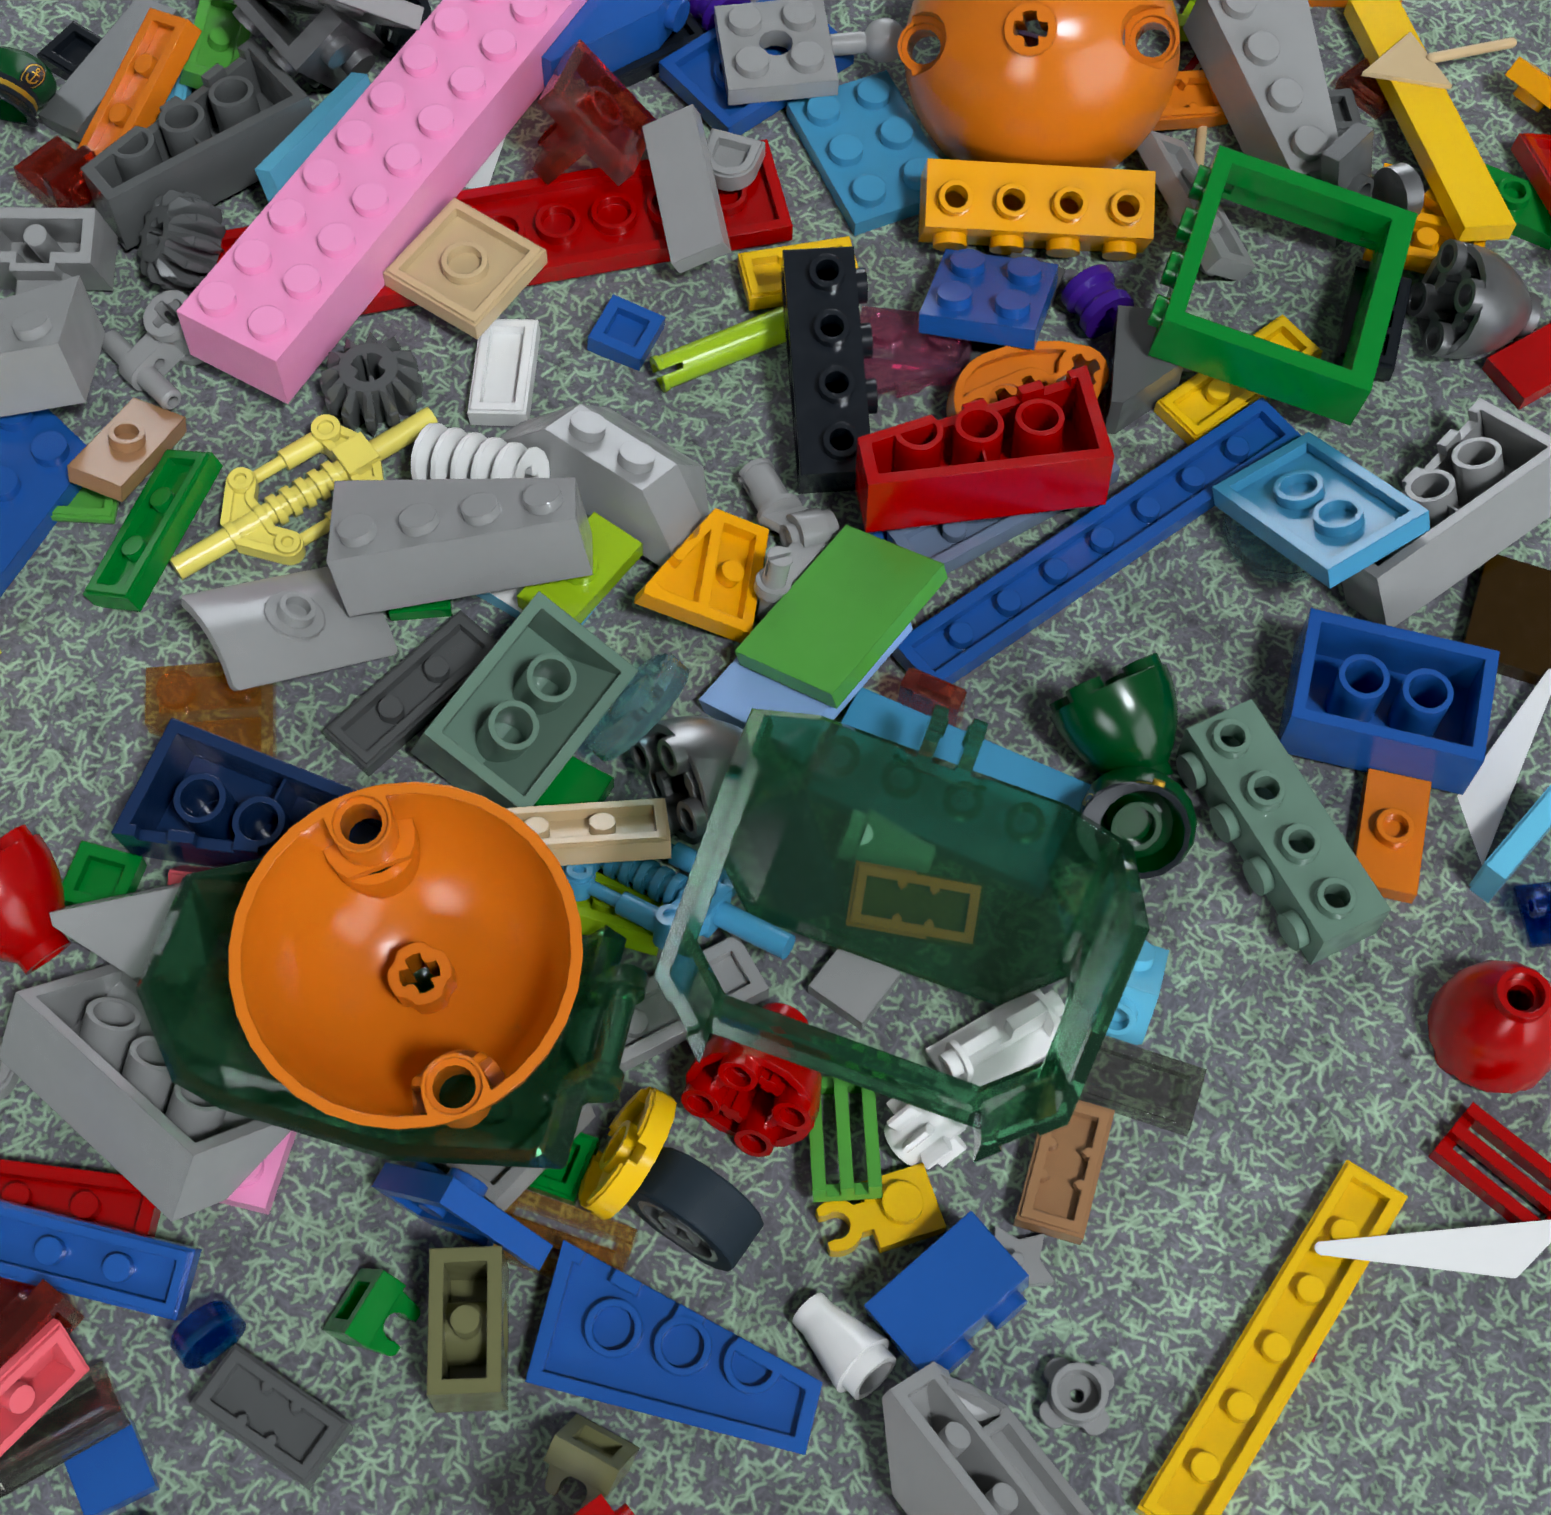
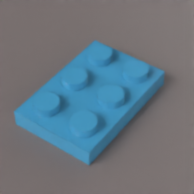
(865, 150)
(1321, 509)

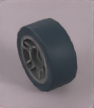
(697, 1209)

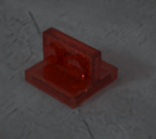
(590, 117)

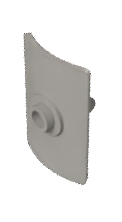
(286, 628)

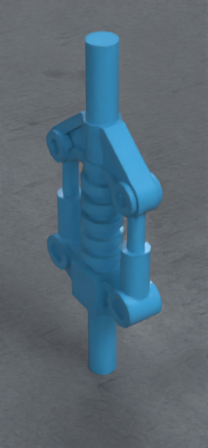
(666, 885)

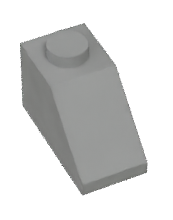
(120, 926)

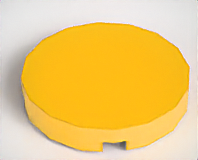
(635, 1144)

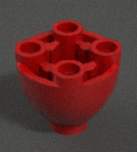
(28, 893)
(1493, 1026)
(753, 1093)

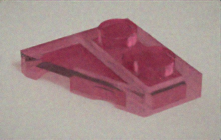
(908, 359)

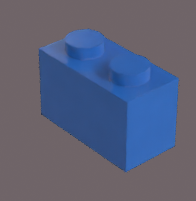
(950, 1296)

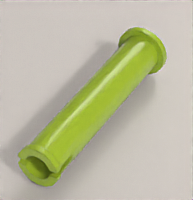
(720, 349)

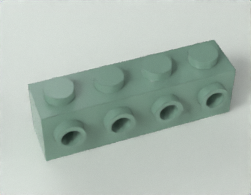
(1280, 832)

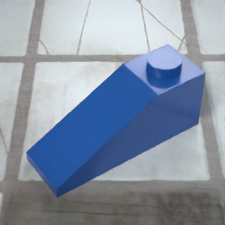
(618, 31)

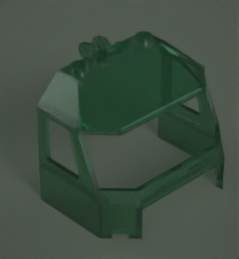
(926, 877)

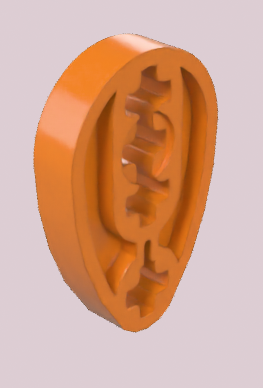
(1009, 367)

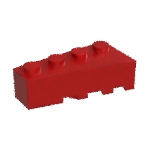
(989, 459)

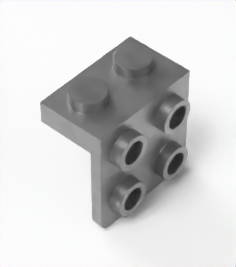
(324, 50)

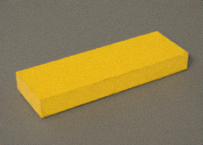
(1208, 402)

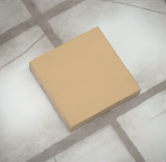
(465, 268)

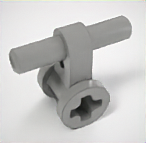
(155, 352)

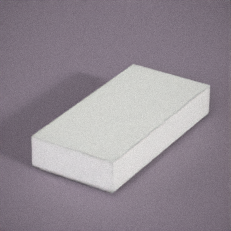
(504, 373)

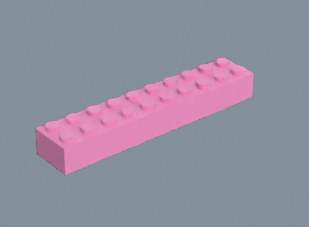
(370, 191)

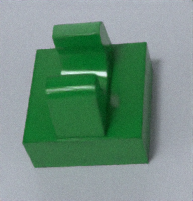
(365, 1307)

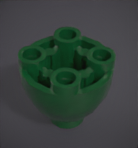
(1123, 722)

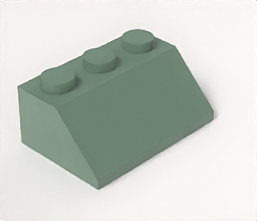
(525, 707)

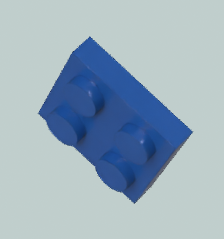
(989, 298)

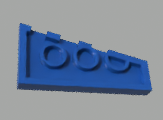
(651, 1355)

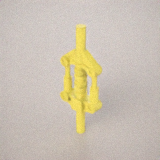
(252, 526)

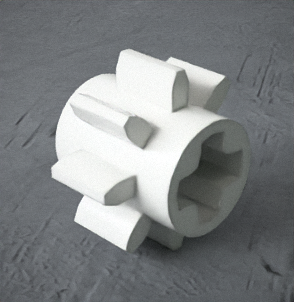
(922, 1135)

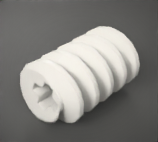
(457, 455)

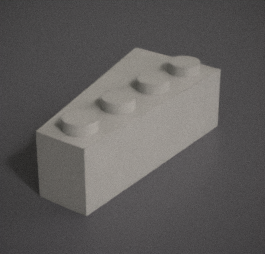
(48, 347)

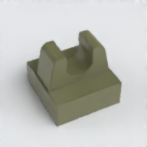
(588, 1455)

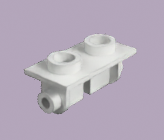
(1001, 1040)

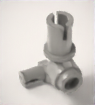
(801, 531)

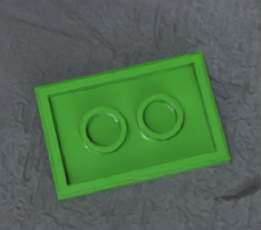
(841, 615)

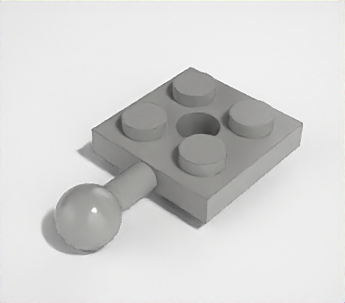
(803, 30)

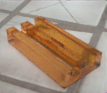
(576, 1218)

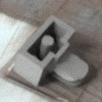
(55, 245)

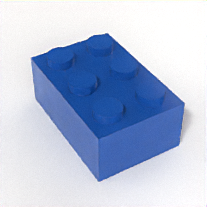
(1388, 700)

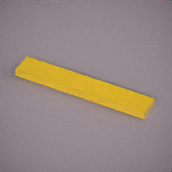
(1433, 131)
(1272, 1352)

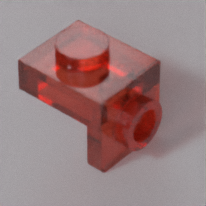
(56, 175)

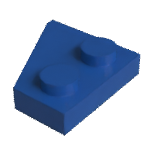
(459, 1207)

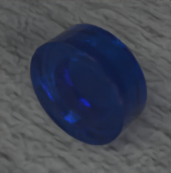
(207, 1333)

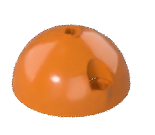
(1056, 103)
(331, 949)

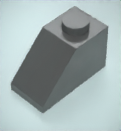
(1134, 376)

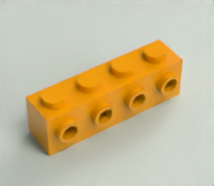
(1036, 208)

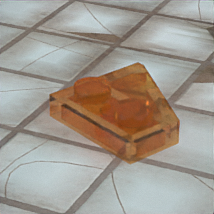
(204, 699)

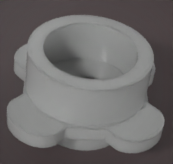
(1091, 1381)

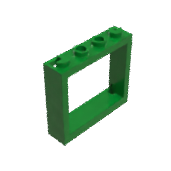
(1258, 363)

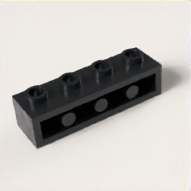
(827, 364)

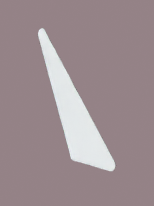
(1495, 780)
(1482, 1250)

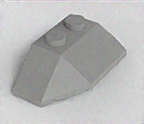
(622, 474)
(966, 1453)

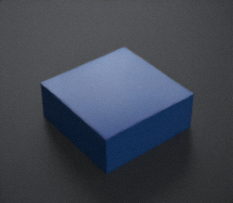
(625, 332)
(112, 1473)

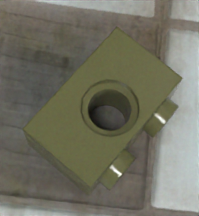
(468, 1329)

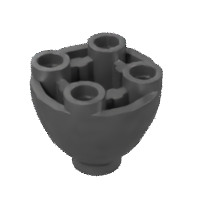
(1471, 302)
(686, 766)

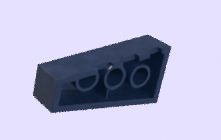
(220, 801)

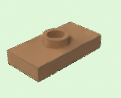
(127, 449)
(1065, 1175)

